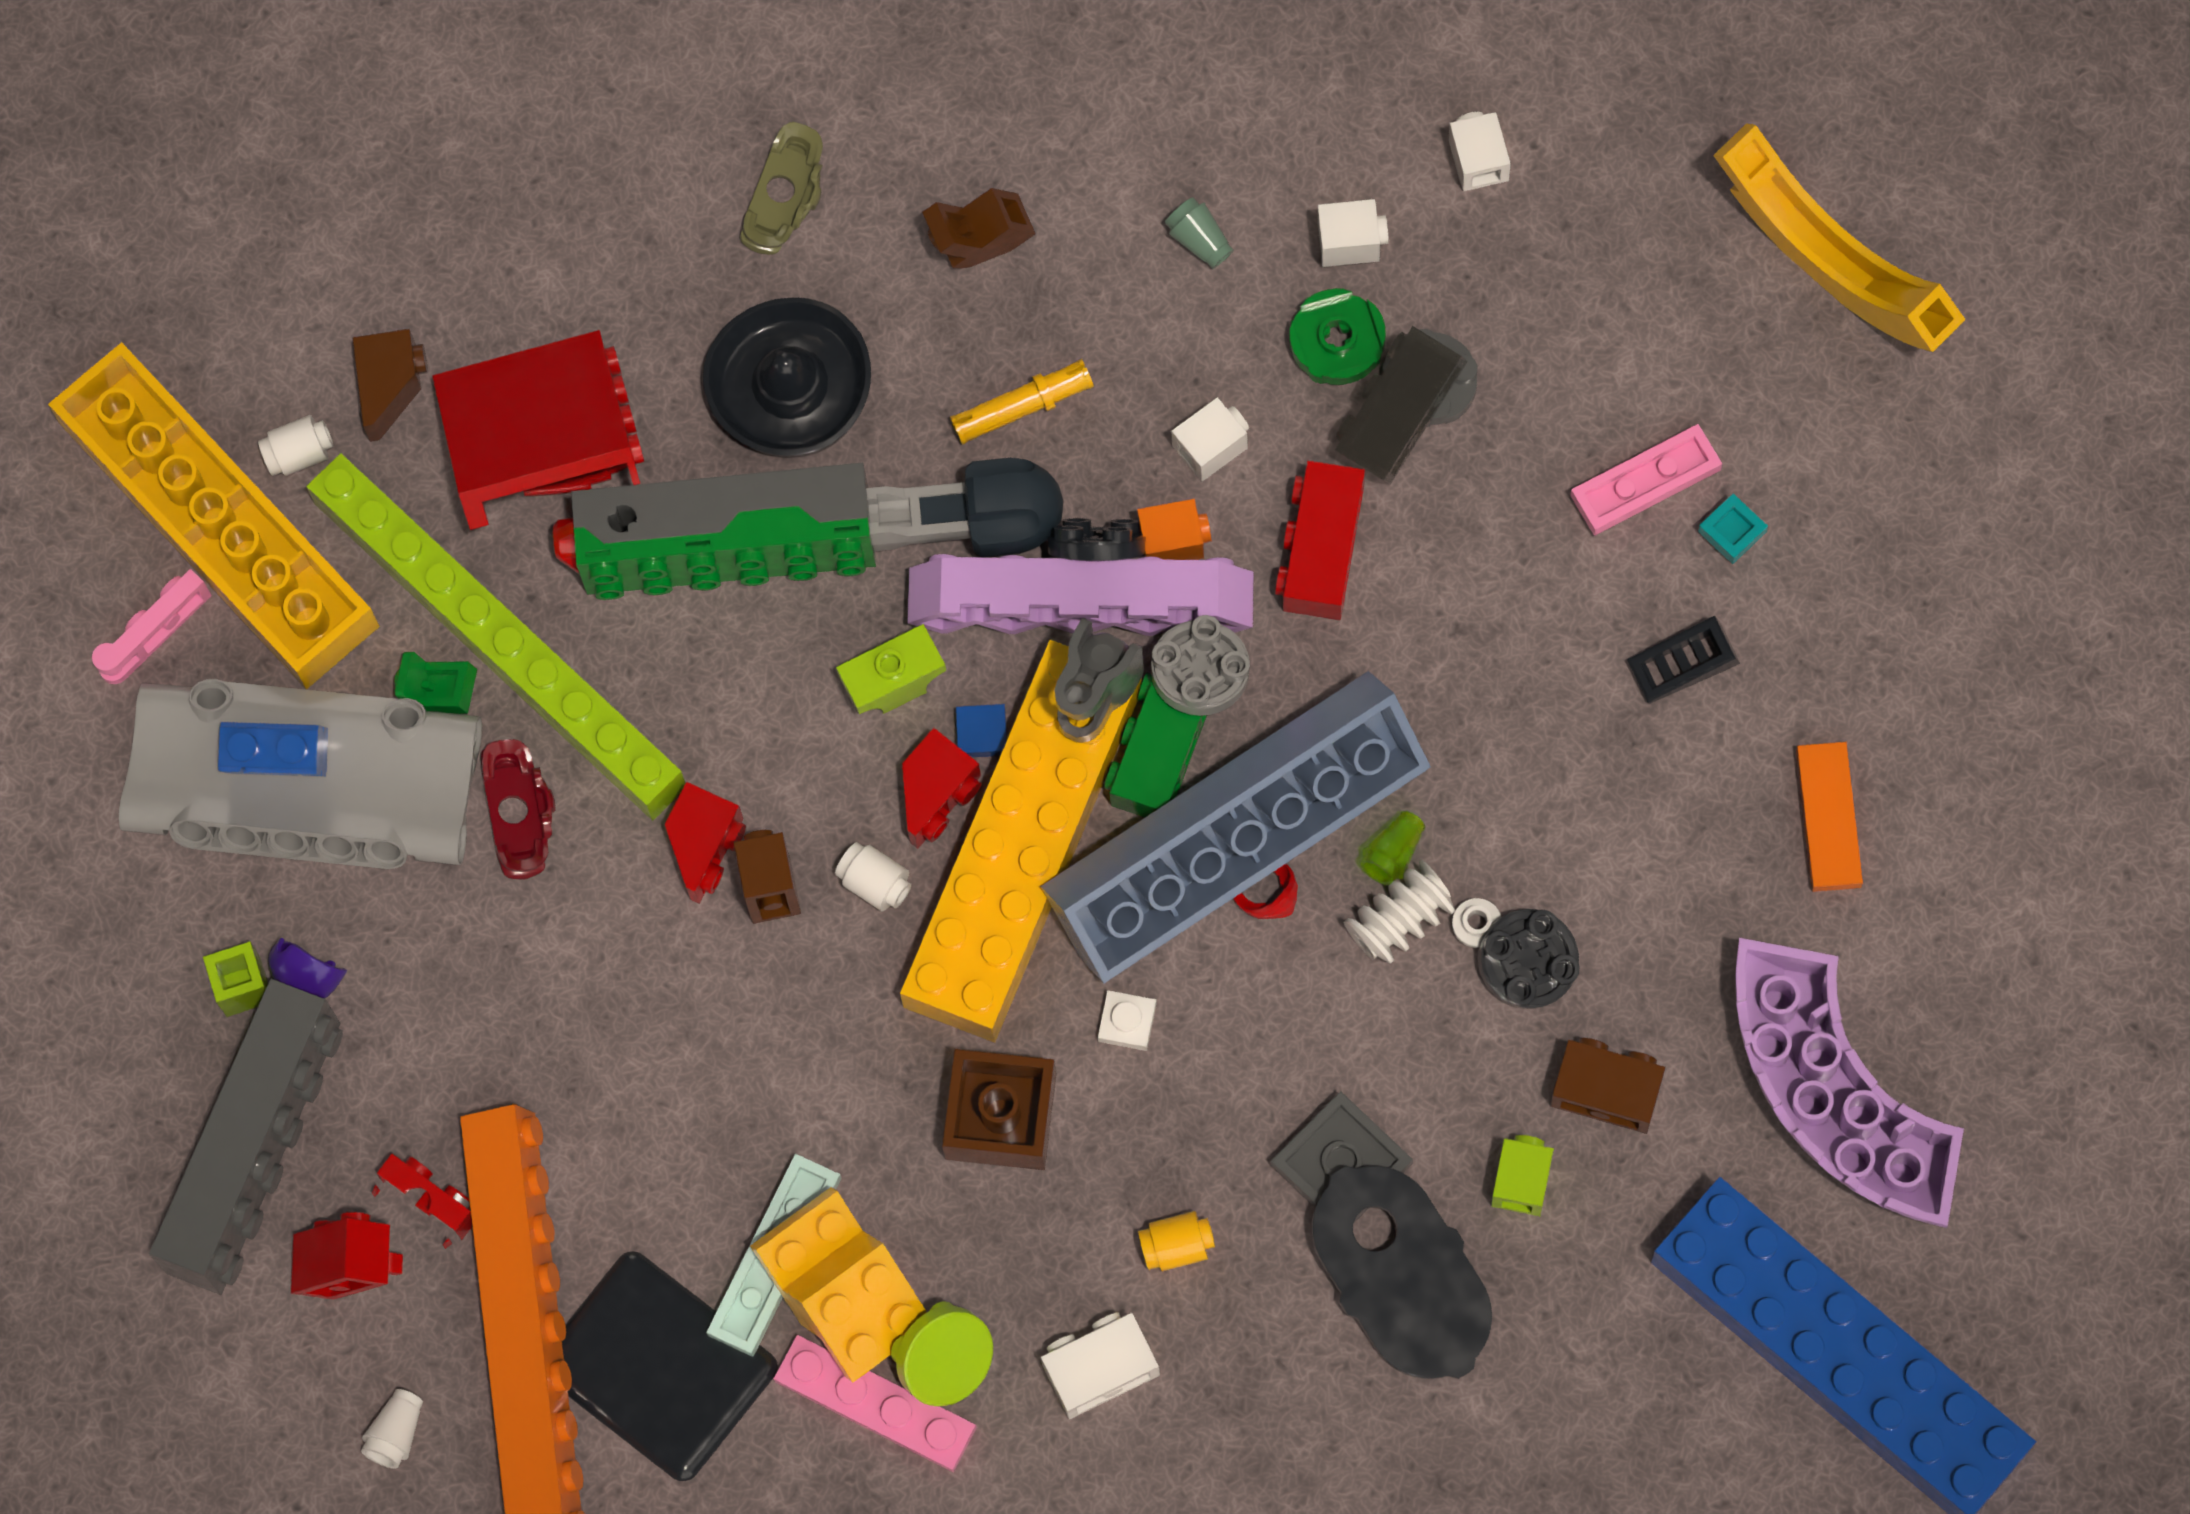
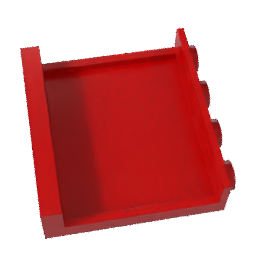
(535, 420)

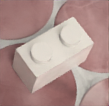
(1099, 1364)

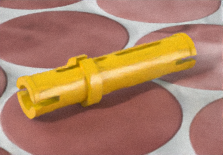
(1015, 404)

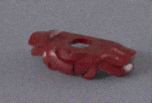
(511, 774)

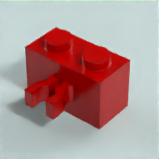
(343, 1257)

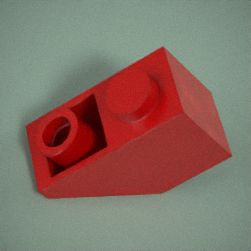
(934, 782)
(700, 835)

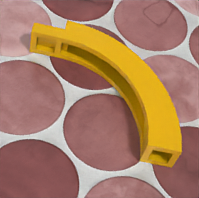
(1859, 279)

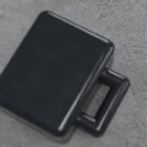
(653, 1370)

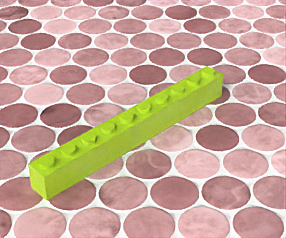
(497, 637)

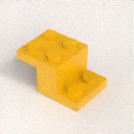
(839, 1283)

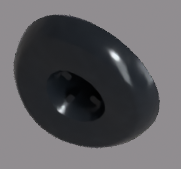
(788, 376)

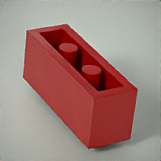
(1321, 540)

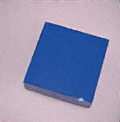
(981, 729)

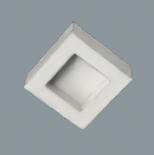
(1127, 1020)

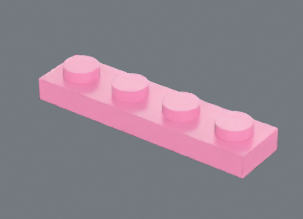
(875, 1405)

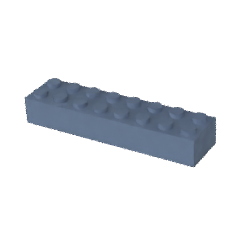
(1236, 826)

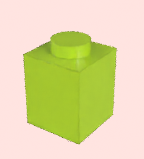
(236, 978)
(1522, 1175)

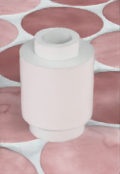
(296, 446)
(873, 876)

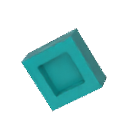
(1733, 528)

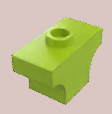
(892, 671)

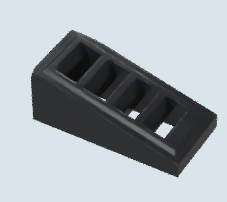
(1692, 636)

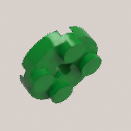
(1351, 314)

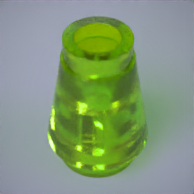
(1393, 848)

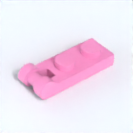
(151, 628)

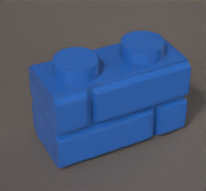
(273, 749)

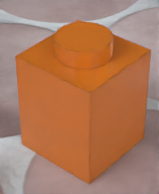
(1174, 531)

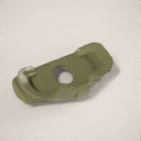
(795, 158)

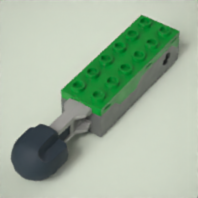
(793, 524)

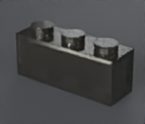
(1399, 403)

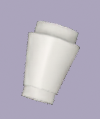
(393, 1430)

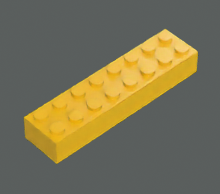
(214, 515)
(1014, 846)

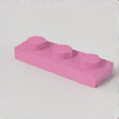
(1646, 479)

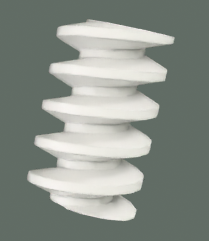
(1401, 913)

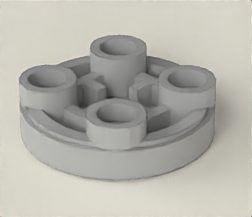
(1200, 667)

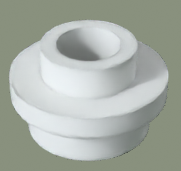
(1463, 931)

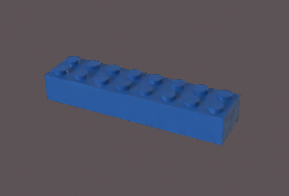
(1842, 1351)

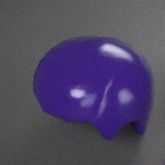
(303, 971)

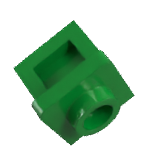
(436, 685)

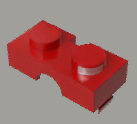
(446, 1205)

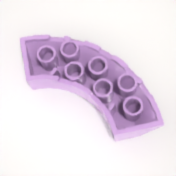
(1826, 1092)

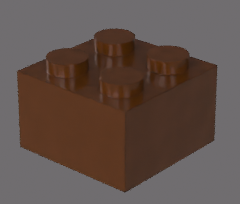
(999, 1109)

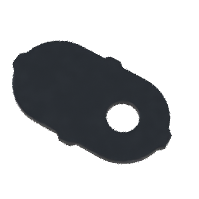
(1416, 1296)

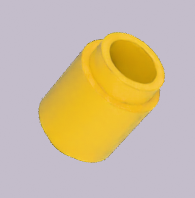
(1176, 1241)

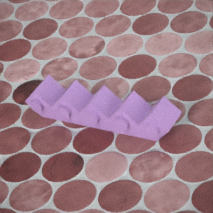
(1027, 593)

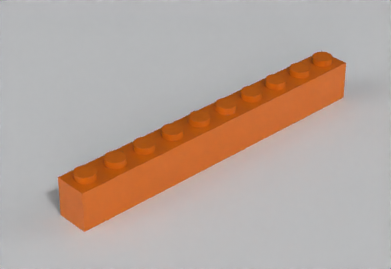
(521, 1312)

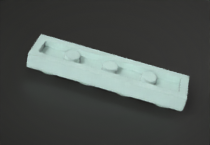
(752, 1293)

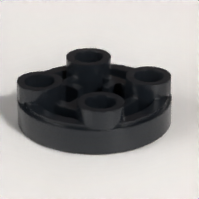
(1085, 543)
(1528, 958)

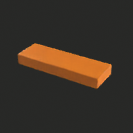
(1829, 816)

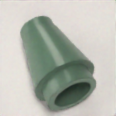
(1199, 232)

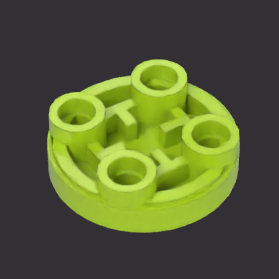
(943, 1355)

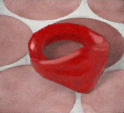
(1281, 906)

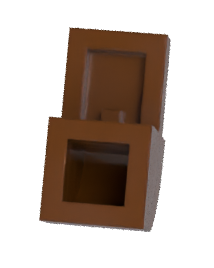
(981, 229)

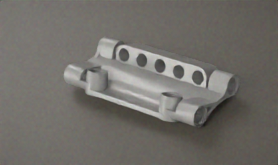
(389, 788)

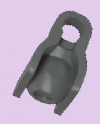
(1095, 680)

